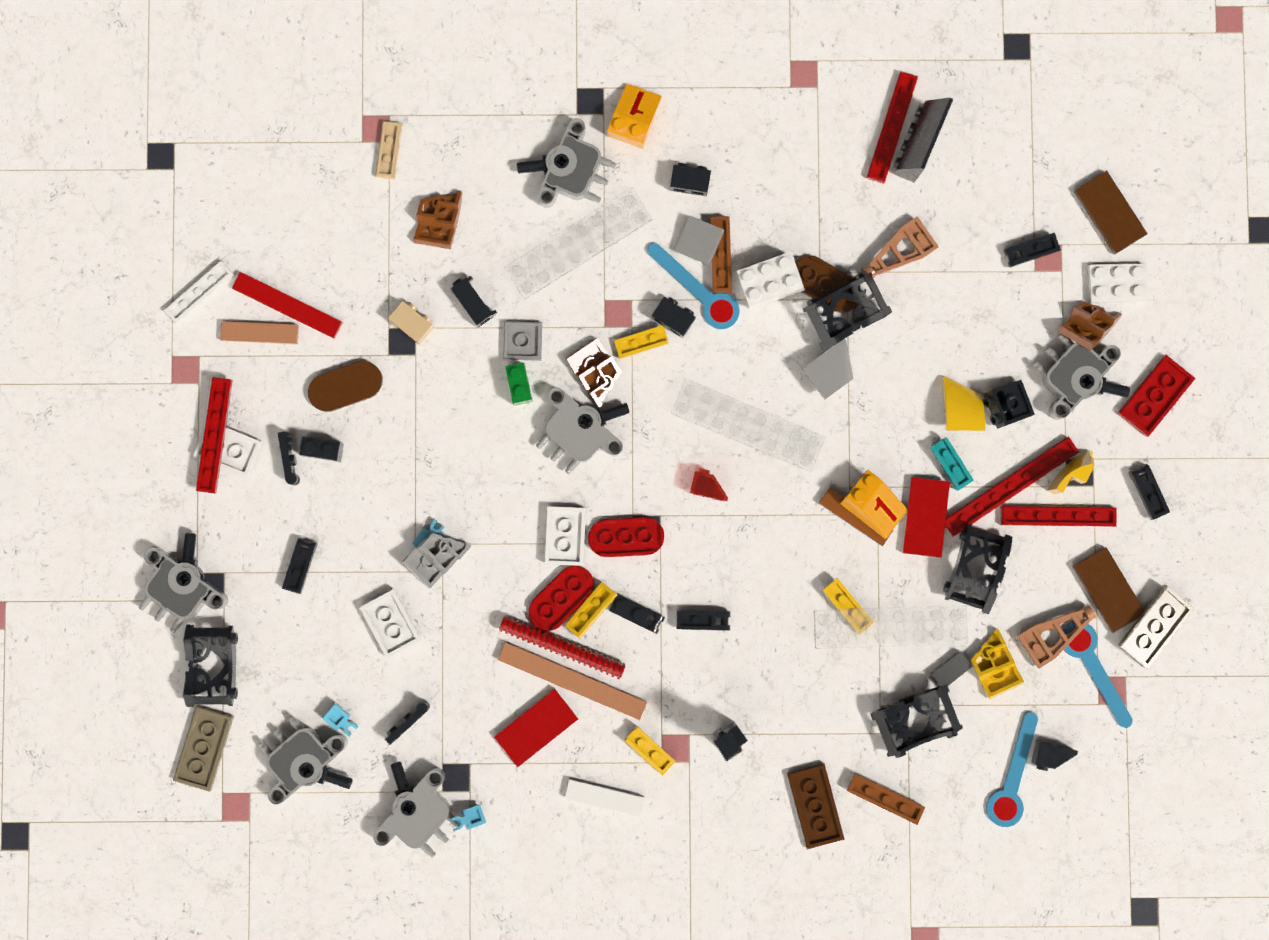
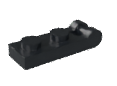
(1032, 249)
(288, 459)
(1149, 492)
(299, 566)
(636, 613)
(702, 620)
(408, 720)

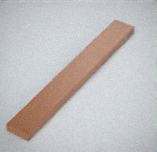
(572, 681)

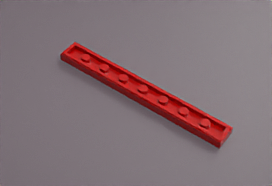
(1011, 486)

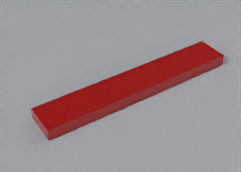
(892, 127)
(287, 305)
(214, 435)
(1058, 516)

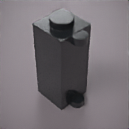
(471, 301)

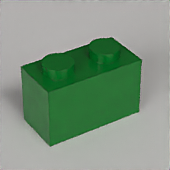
(519, 384)

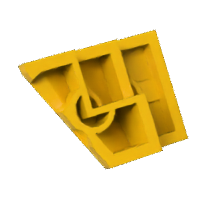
(962, 407)
(1077, 469)
(996, 667)

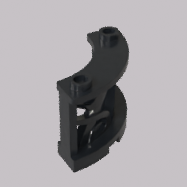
(833, 335)
(1000, 551)
(192, 685)
(890, 713)

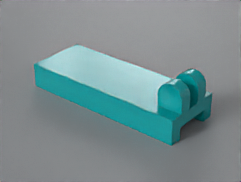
(951, 463)

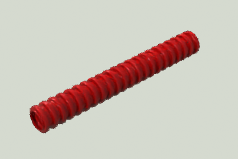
(562, 647)

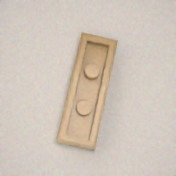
(388, 150)

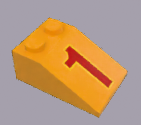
(634, 116)
(874, 504)

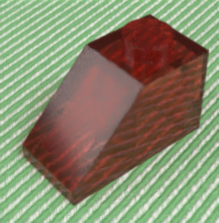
(707, 486)

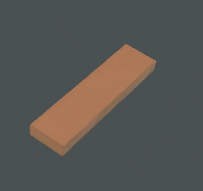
(259, 332)

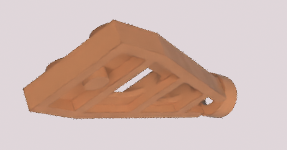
(919, 238)
(1037, 648)

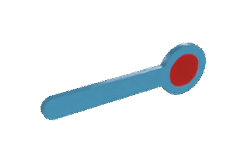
(719, 310)
(1083, 647)
(1005, 806)

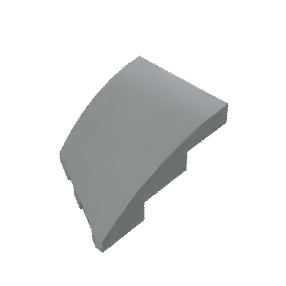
(830, 370)
(434, 558)

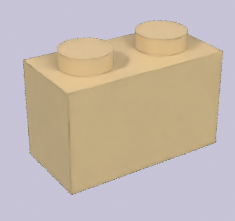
(411, 322)

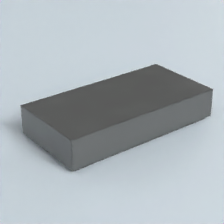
(951, 669)

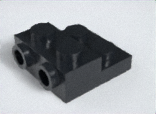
(1008, 404)

